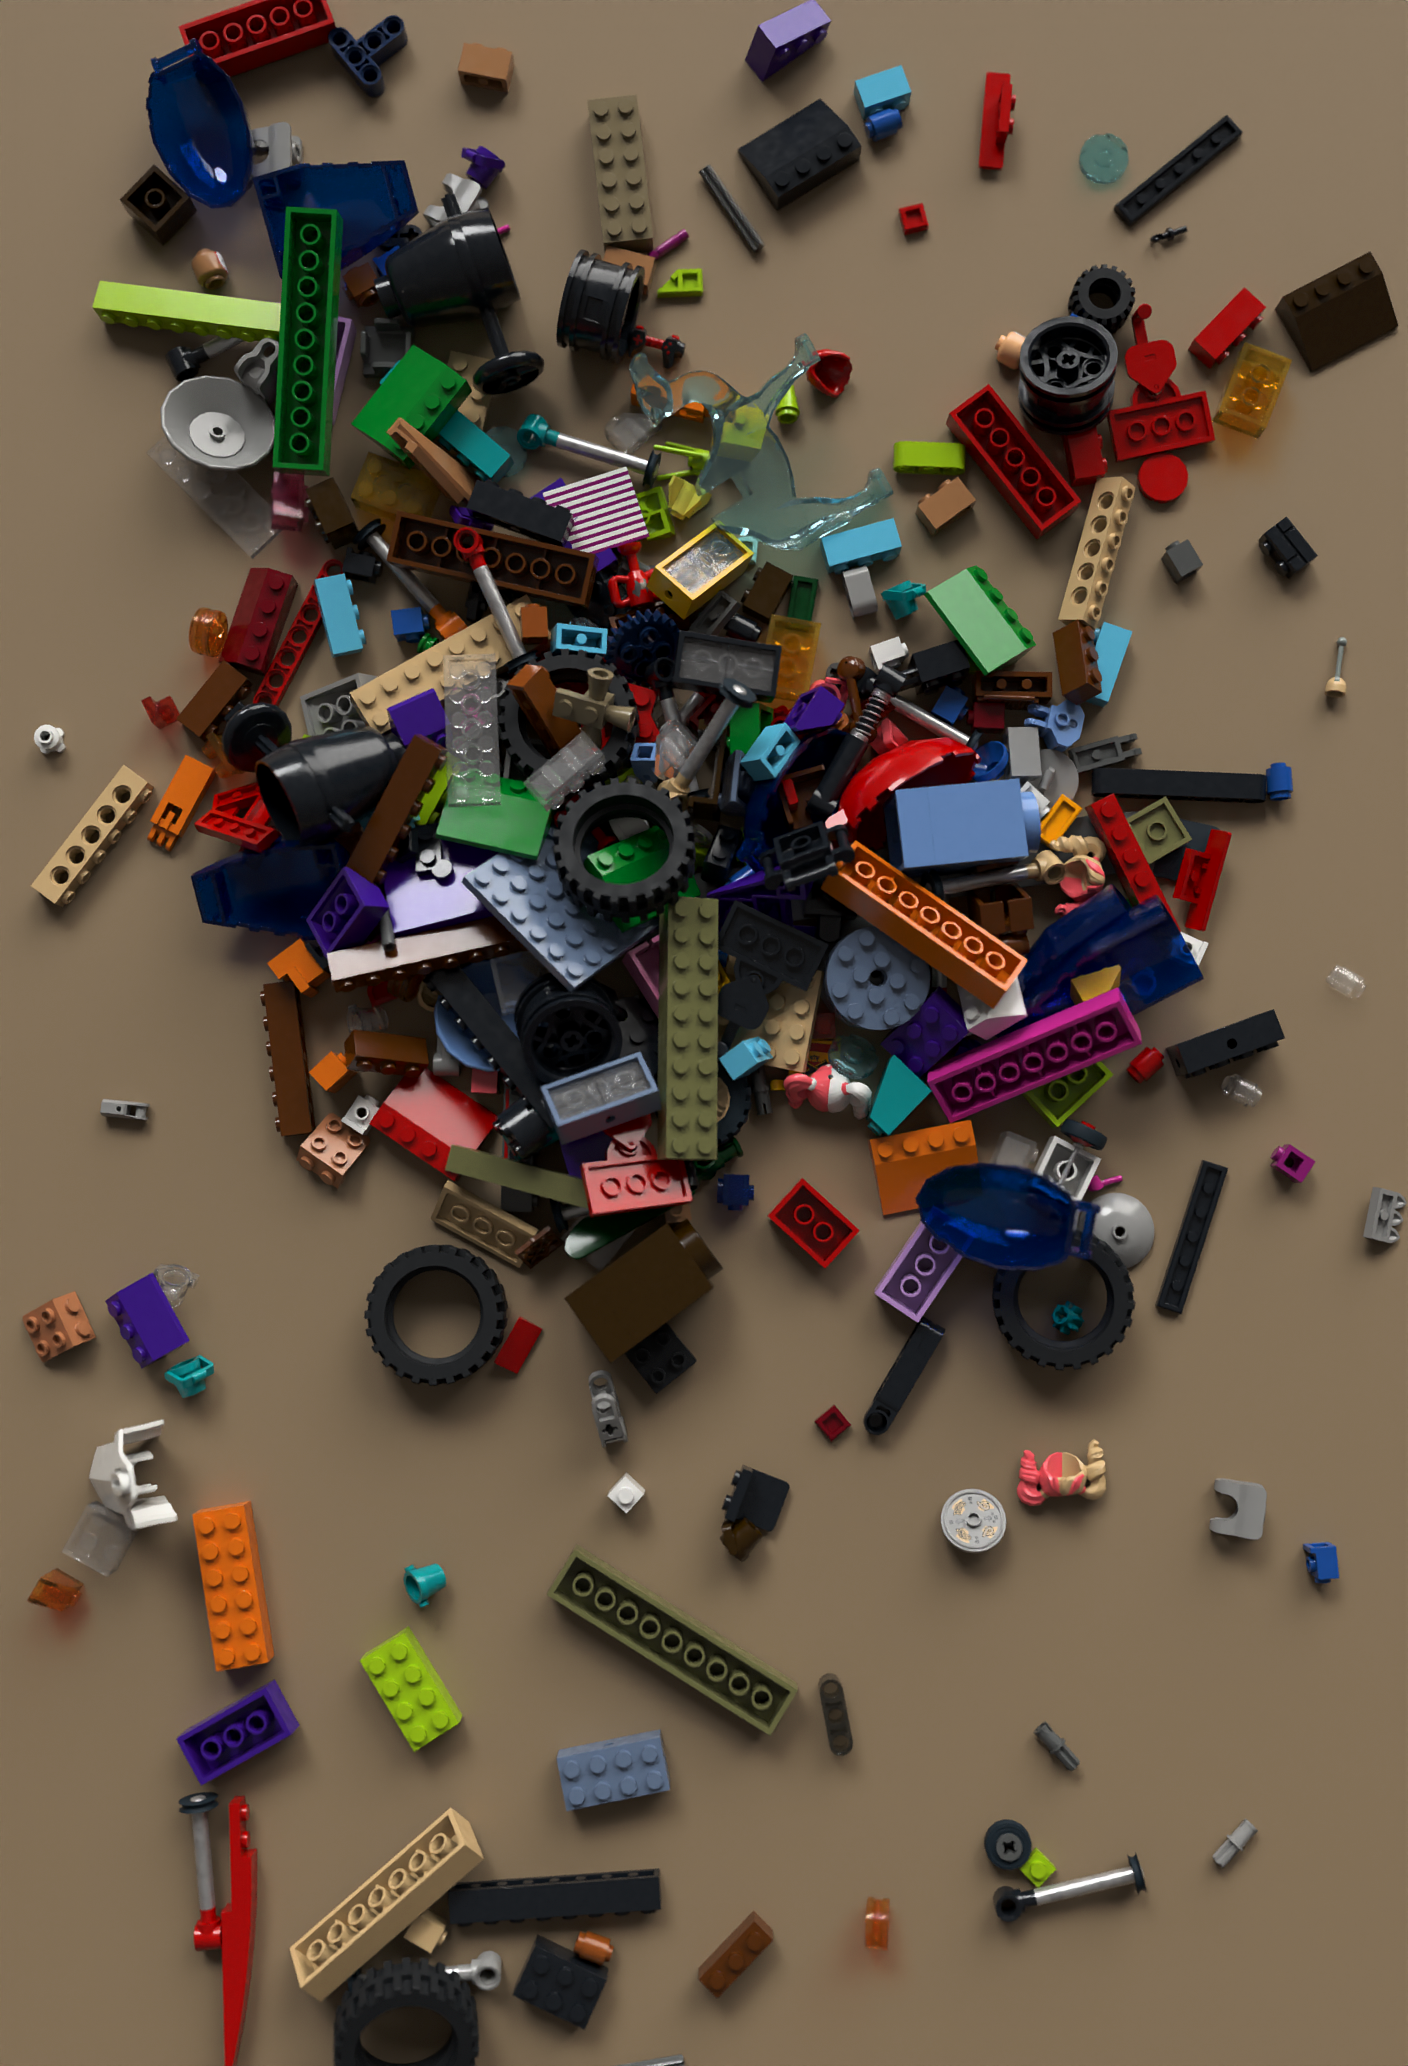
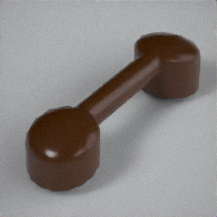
(851, 670)

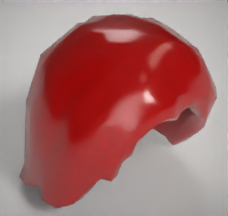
(830, 372)

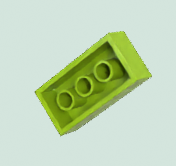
(411, 1688)

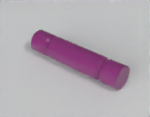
(669, 244)

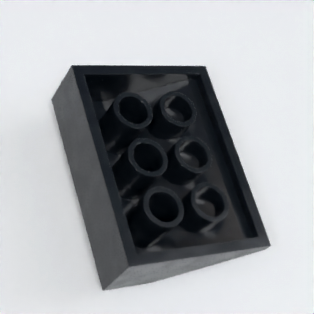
(801, 153)

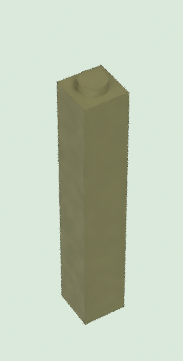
(517, 1175)

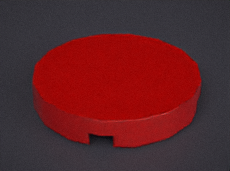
(1162, 478)

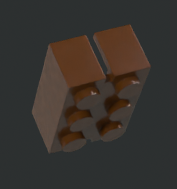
(1009, 912)

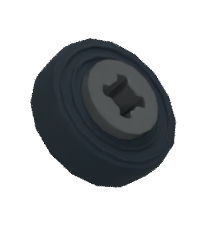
(1003, 1835)

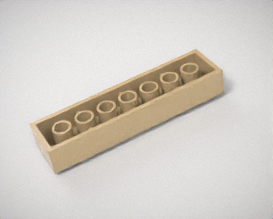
(427, 668)
(385, 1904)

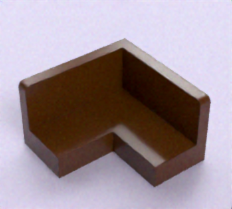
(805, 784)

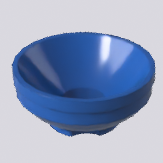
(993, 761)

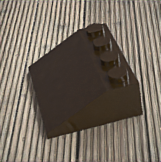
(1338, 312)

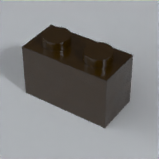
(767, 592)

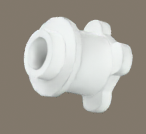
(54, 743)

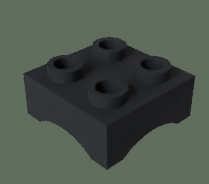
(660, 1357)

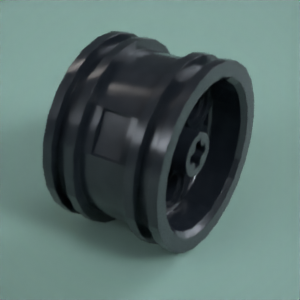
(600, 306)
(1067, 375)
(566, 1026)

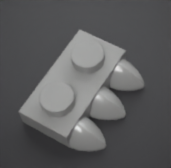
(1383, 1215)

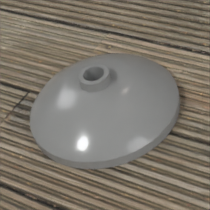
(1132, 1217)

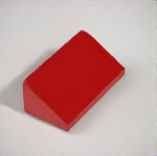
(518, 1345)

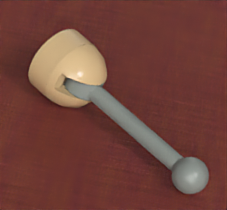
(1336, 686)

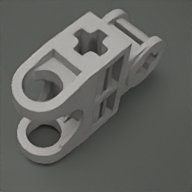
(607, 1410)

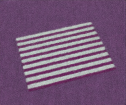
(603, 510)

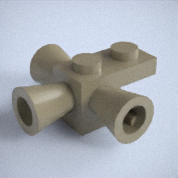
(594, 707)

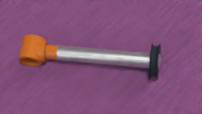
(446, 622)

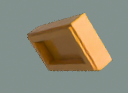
(1058, 819)

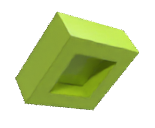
(1037, 1867)

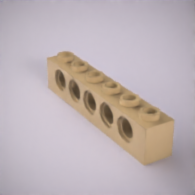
(1097, 551)
(79, 840)

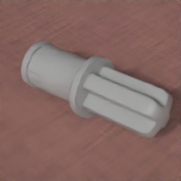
(1234, 1843)

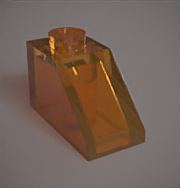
(56, 1591)

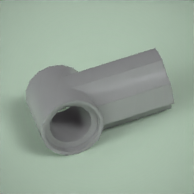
(444, 1063)

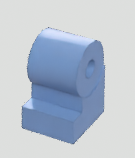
(644, 761)

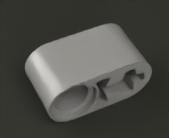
(859, 591)

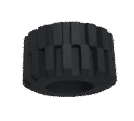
(1109, 283)

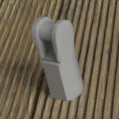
(122, 1109)

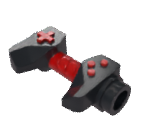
(670, 347)

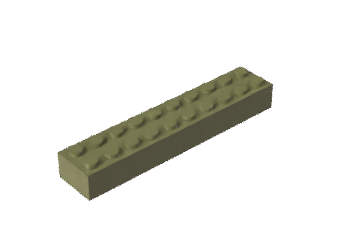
(688, 1030)
(673, 1639)

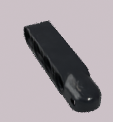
(902, 1376)

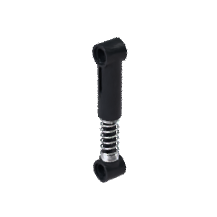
(854, 745)

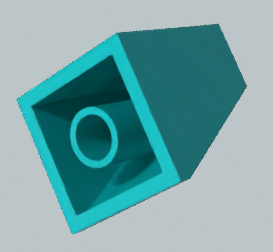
(895, 1097)

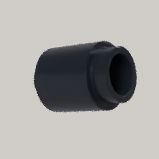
(742, 629)

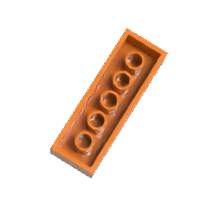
(233, 1586)

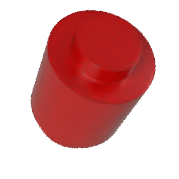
(1145, 1064)

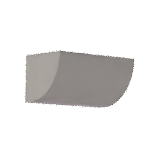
(1023, 753)

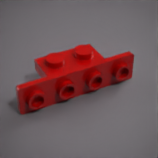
(996, 120)
(1200, 878)

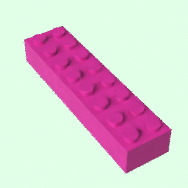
(1034, 1055)

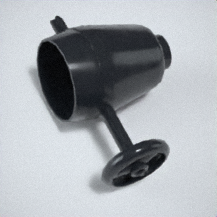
(457, 276)
(315, 782)

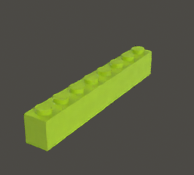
(187, 311)

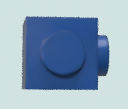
(410, 624)
(951, 705)

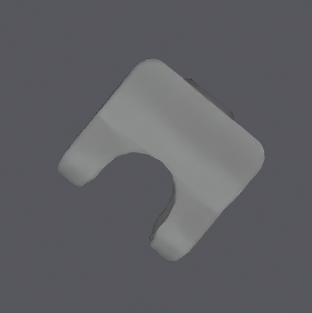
(282, 147)
(467, 195)
(260, 372)
(1250, 1510)

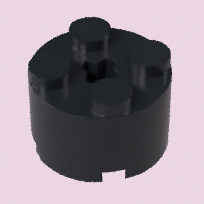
(523, 1129)

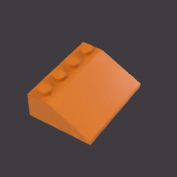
(909, 1158)

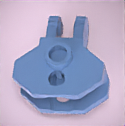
(1059, 724)

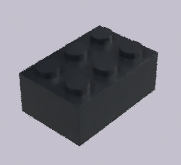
(560, 1982)

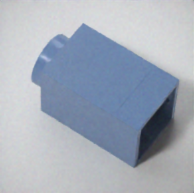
(960, 826)

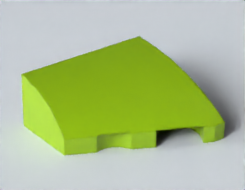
(656, 514)

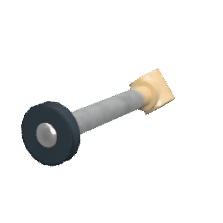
(735, 695)
(1044, 867)

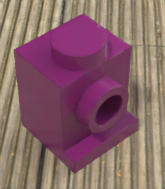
(1300, 1164)

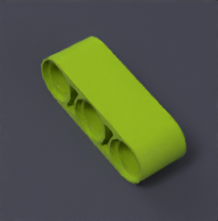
(929, 458)

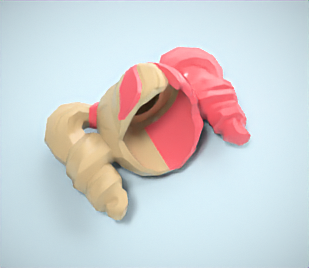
(1084, 873)
(1062, 1476)

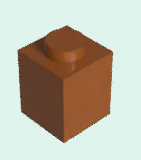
(534, 624)

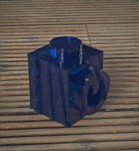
(735, 1191)

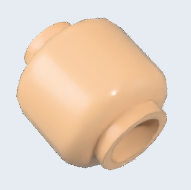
(1009, 349)

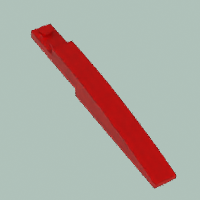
(238, 1929)

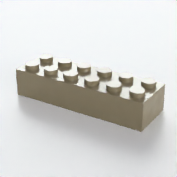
(620, 173)

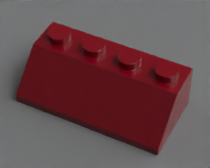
(259, 620)

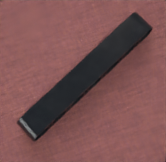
(1179, 785)

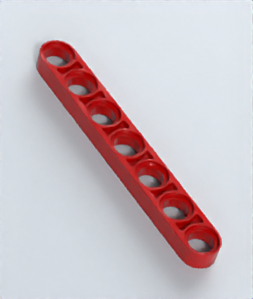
(290, 646)

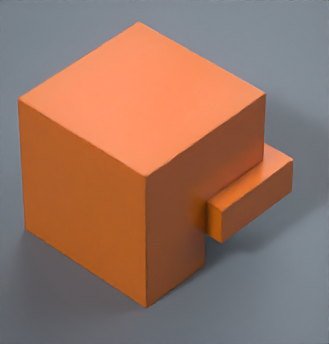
(299, 966)

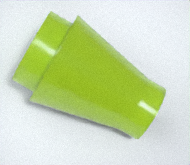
(788, 408)

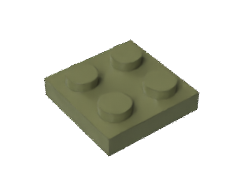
(1158, 830)

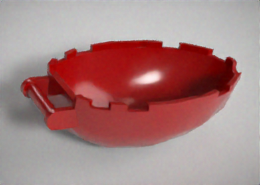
(905, 767)

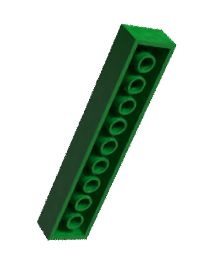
(307, 341)

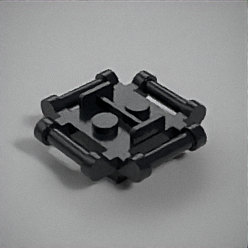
(805, 856)

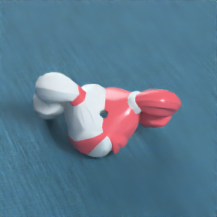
(827, 1093)

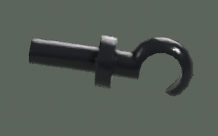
(1169, 234)

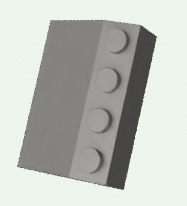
(331, 708)

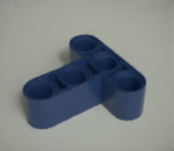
(370, 58)

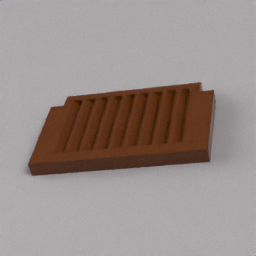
(1012, 702)

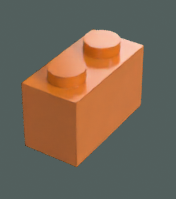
(332, 1072)

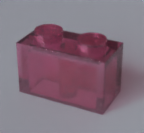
(288, 502)

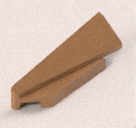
(442, 470)

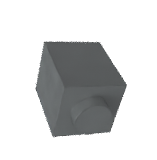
(1181, 560)

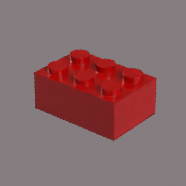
(813, 1223)

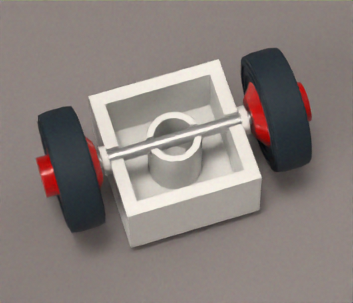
(1068, 1162)

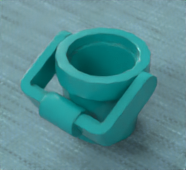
(902, 598)
(189, 1376)
(423, 1582)

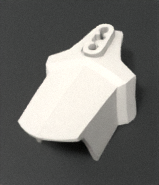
(115, 1480)

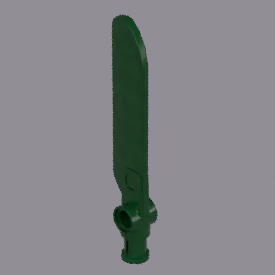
(599, 1231)

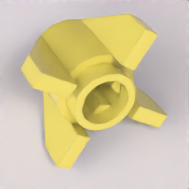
(684, 499)

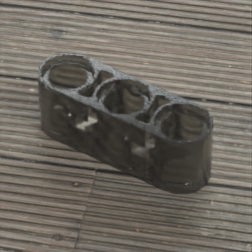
(839, 1726)

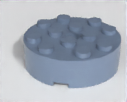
(856, 999)

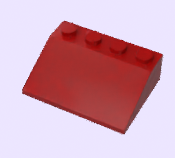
(430, 1116)

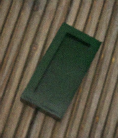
(802, 598)

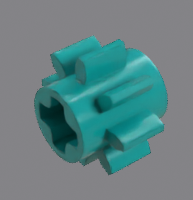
(1067, 1317)

